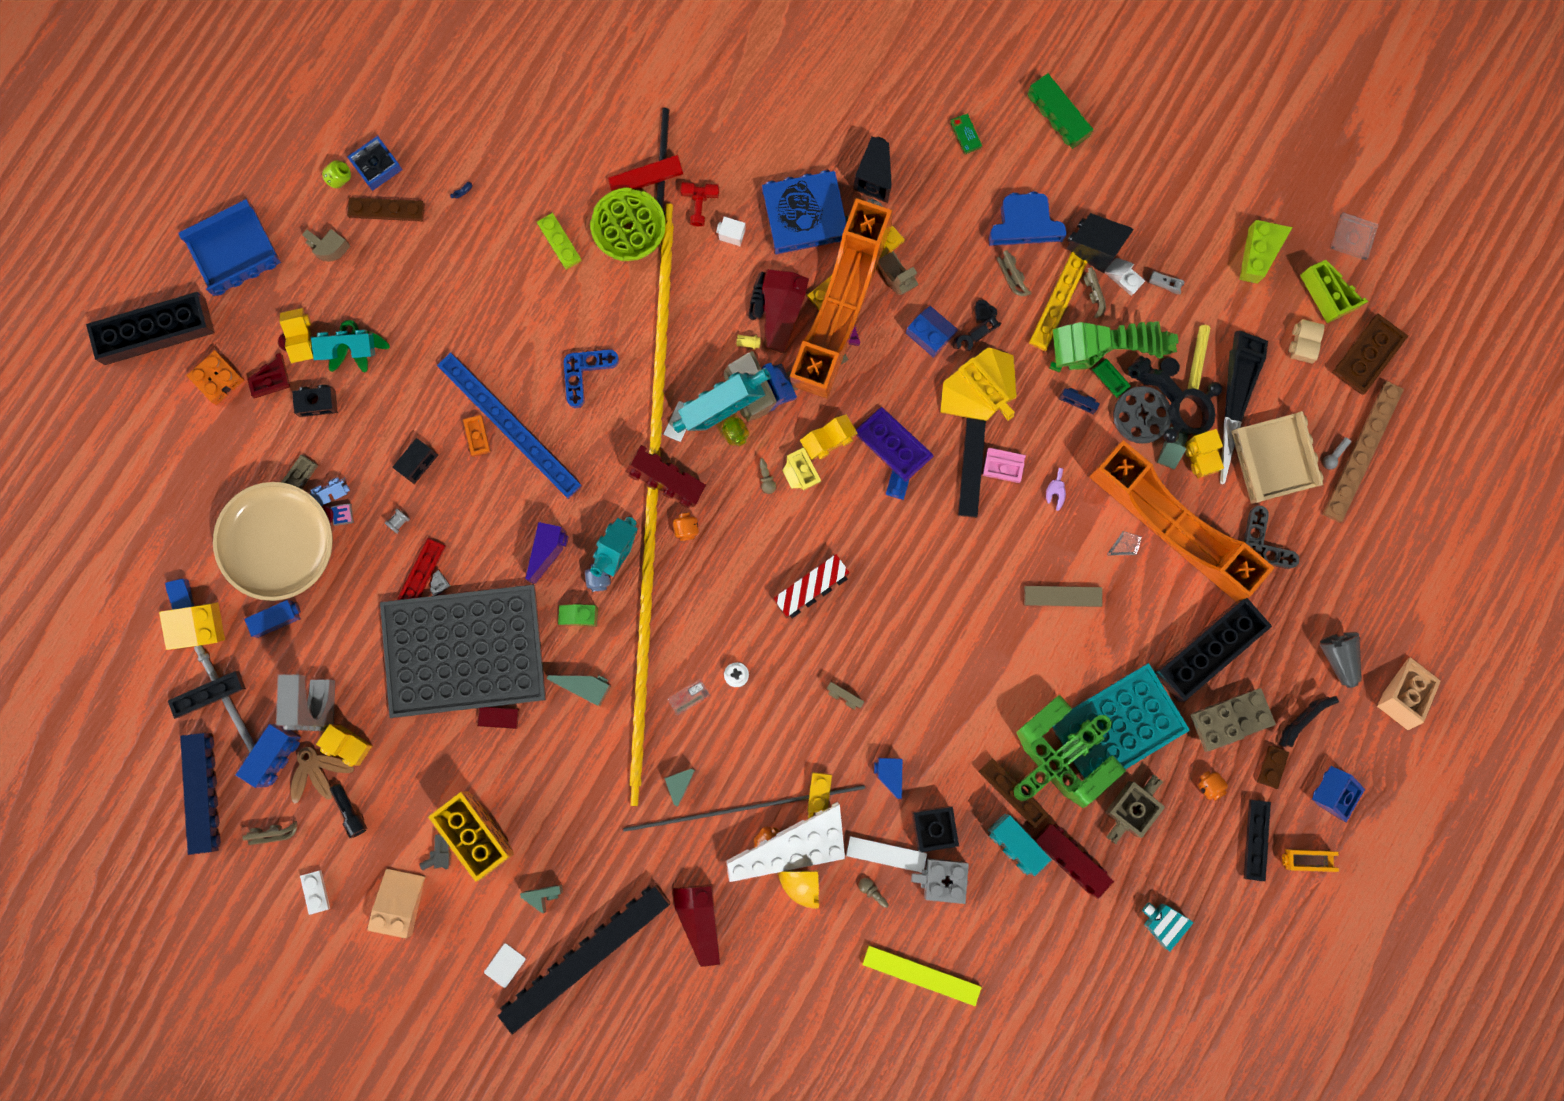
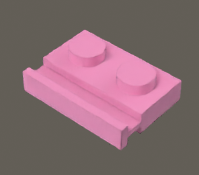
(1004, 465)

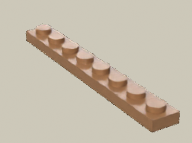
(1363, 452)

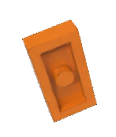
(476, 435)

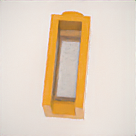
(1309, 860)

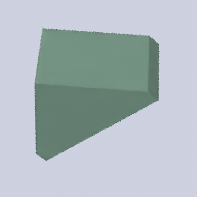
(678, 784)

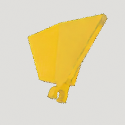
(981, 387)

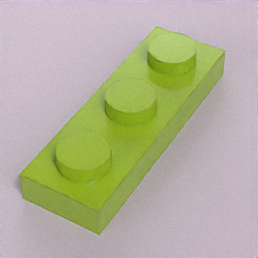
(559, 241)

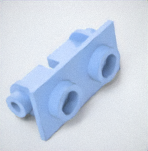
(335, 488)

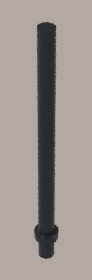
(663, 154)

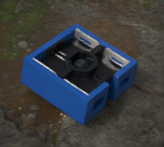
(375, 163)

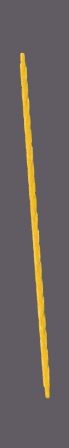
(651, 511)

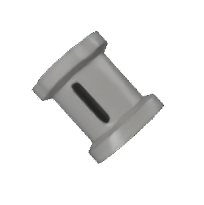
(397, 521)

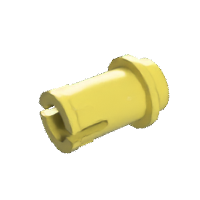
(748, 341)

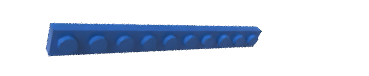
(509, 425)

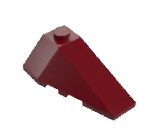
(783, 299)
(698, 918)

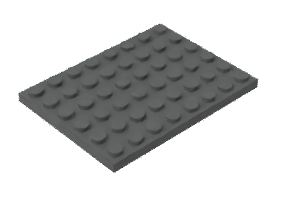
(462, 651)

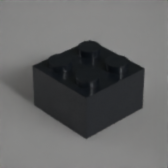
(935, 829)

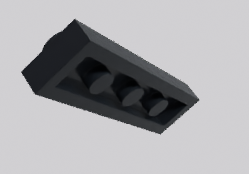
(206, 694)
(1257, 840)

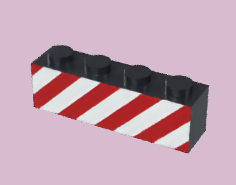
(811, 586)

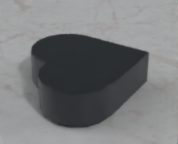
(983, 310)

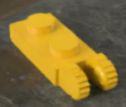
(819, 793)

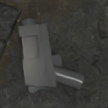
(440, 856)

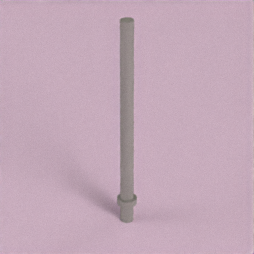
(204, 658)

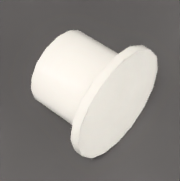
(736, 674)

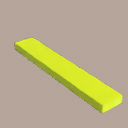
(922, 975)

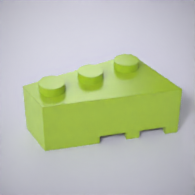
(1261, 249)
(1330, 291)

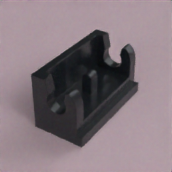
(415, 461)

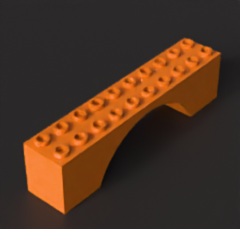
(853, 272)
(1222, 559)

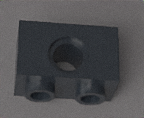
(325, 405)

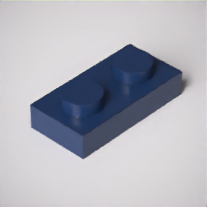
(1085, 403)

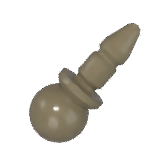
(768, 485)
(867, 887)

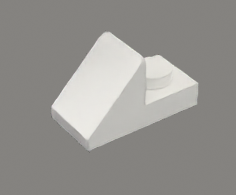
(1124, 276)

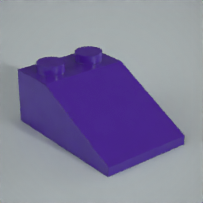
(546, 548)

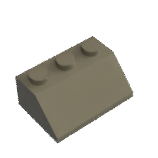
(750, 365)

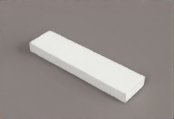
(886, 854)

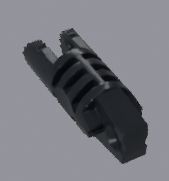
(757, 298)

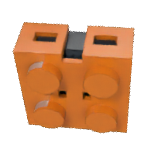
(215, 377)

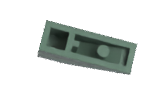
(587, 687)

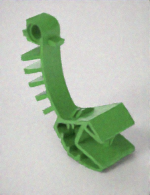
(1084, 344)

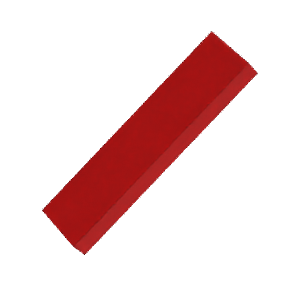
(647, 174)
(422, 570)

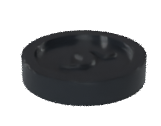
(1170, 366)

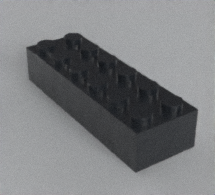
(150, 328)
(1212, 649)

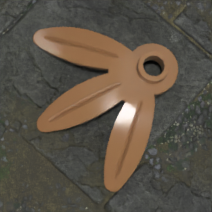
(317, 777)

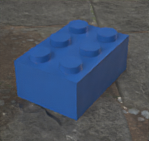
(268, 756)

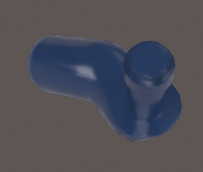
(464, 190)

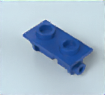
(897, 486)

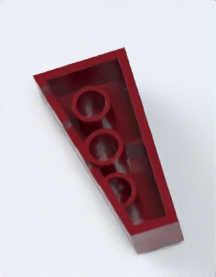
(665, 478)
(1073, 860)

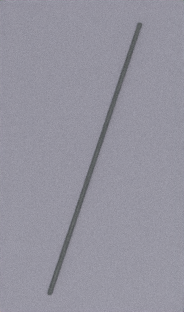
(736, 809)

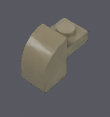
(329, 248)

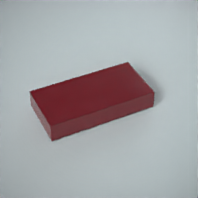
(498, 717)

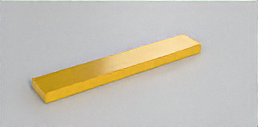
(1058, 302)

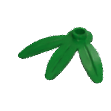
(362, 362)

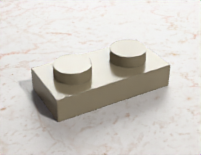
(851, 700)

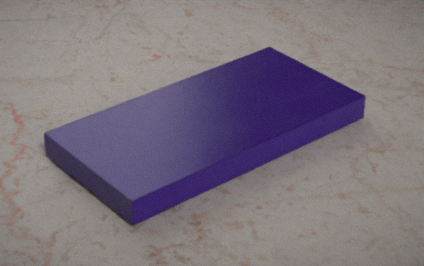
(893, 444)

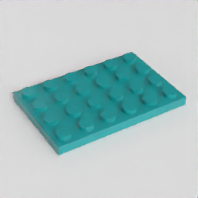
(1140, 719)

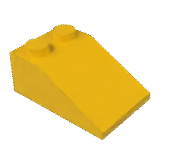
(192, 626)

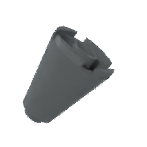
(1344, 657)

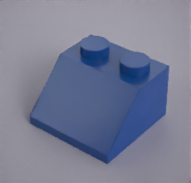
(931, 331)
(1338, 793)

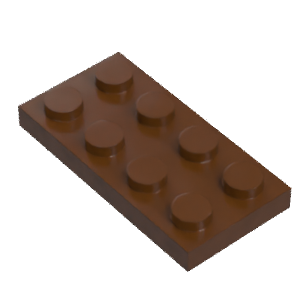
(1370, 354)

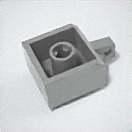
(936, 871)

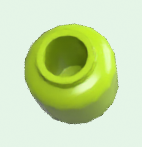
(336, 174)

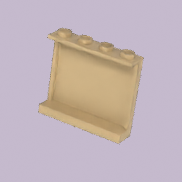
(1277, 457)

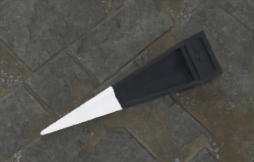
(1243, 371)

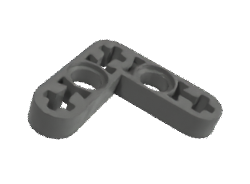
(1257, 543)

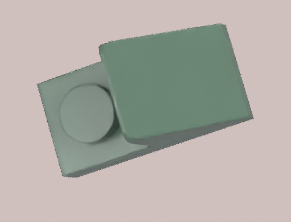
(1172, 452)
(536, 897)

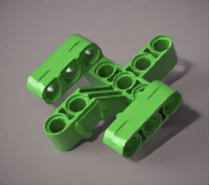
(1078, 791)

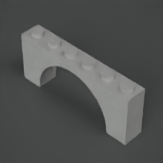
(299, 714)

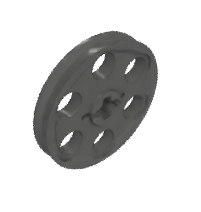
(1137, 421)

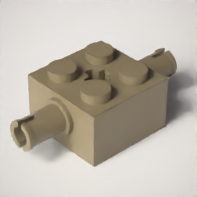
(1147, 808)

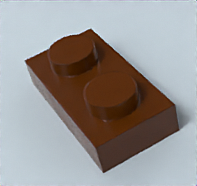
(1273, 767)

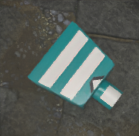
(1166, 924)

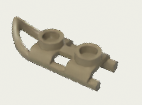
(1016, 278)
(1096, 295)
(275, 833)

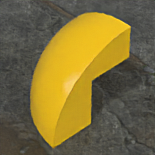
(801, 887)

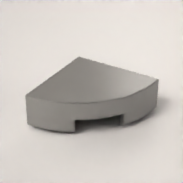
(438, 583)

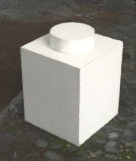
(731, 231)

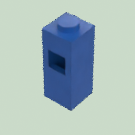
(273, 618)

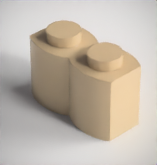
(1306, 341)

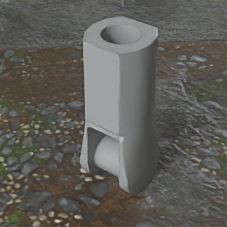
(1162, 280)

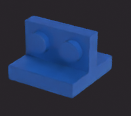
(780, 384)

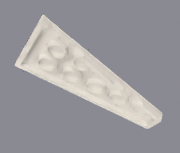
(799, 846)

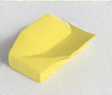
(800, 470)

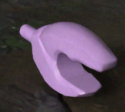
(1056, 487)

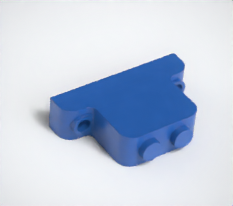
(1026, 221)

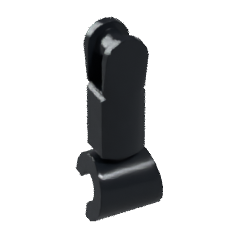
(976, 333)

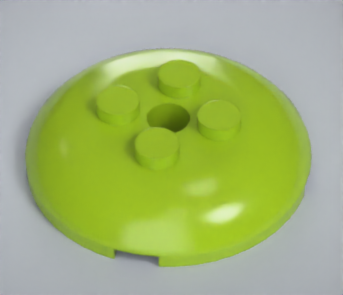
(623, 208)

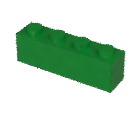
(1059, 111)

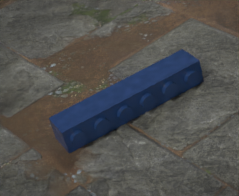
(199, 793)

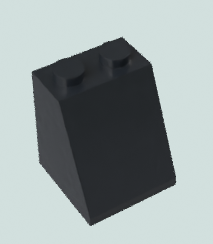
(874, 172)
(1098, 240)

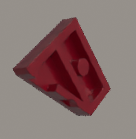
(269, 378)

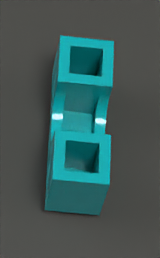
(326, 346)

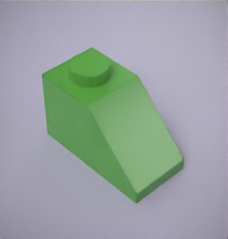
(578, 615)

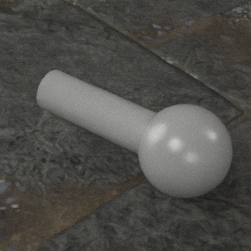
(1331, 461)

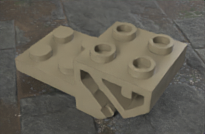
(1232, 719)

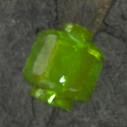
(735, 431)

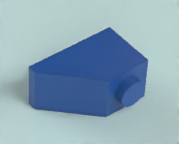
(890, 774)

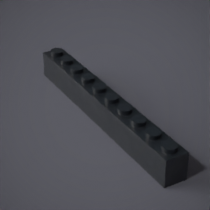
(584, 959)

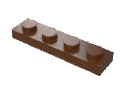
(386, 209)
(1005, 785)

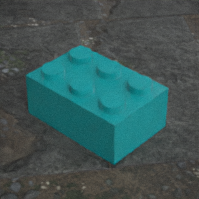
(1018, 845)

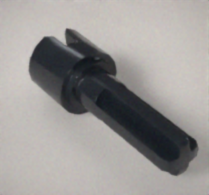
(353, 823)

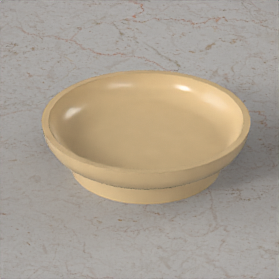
(272, 541)

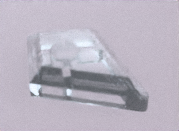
(1125, 545)

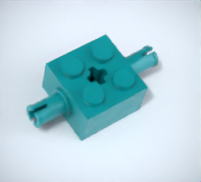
(614, 546)

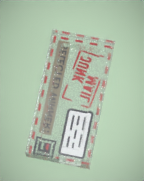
(689, 697)

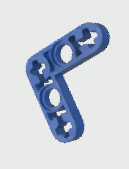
(581, 358)

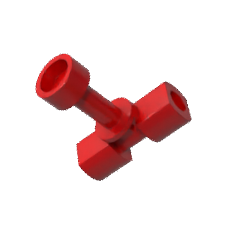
(699, 195)

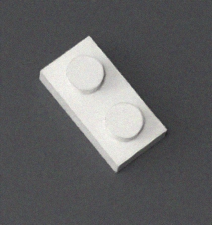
(315, 892)

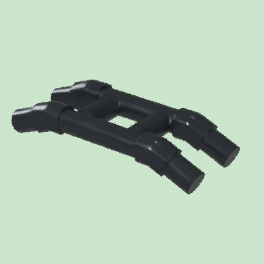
(1292, 731)

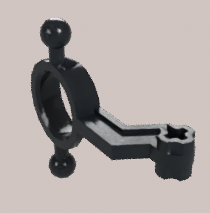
(1142, 371)

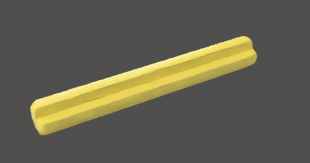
(1199, 356)

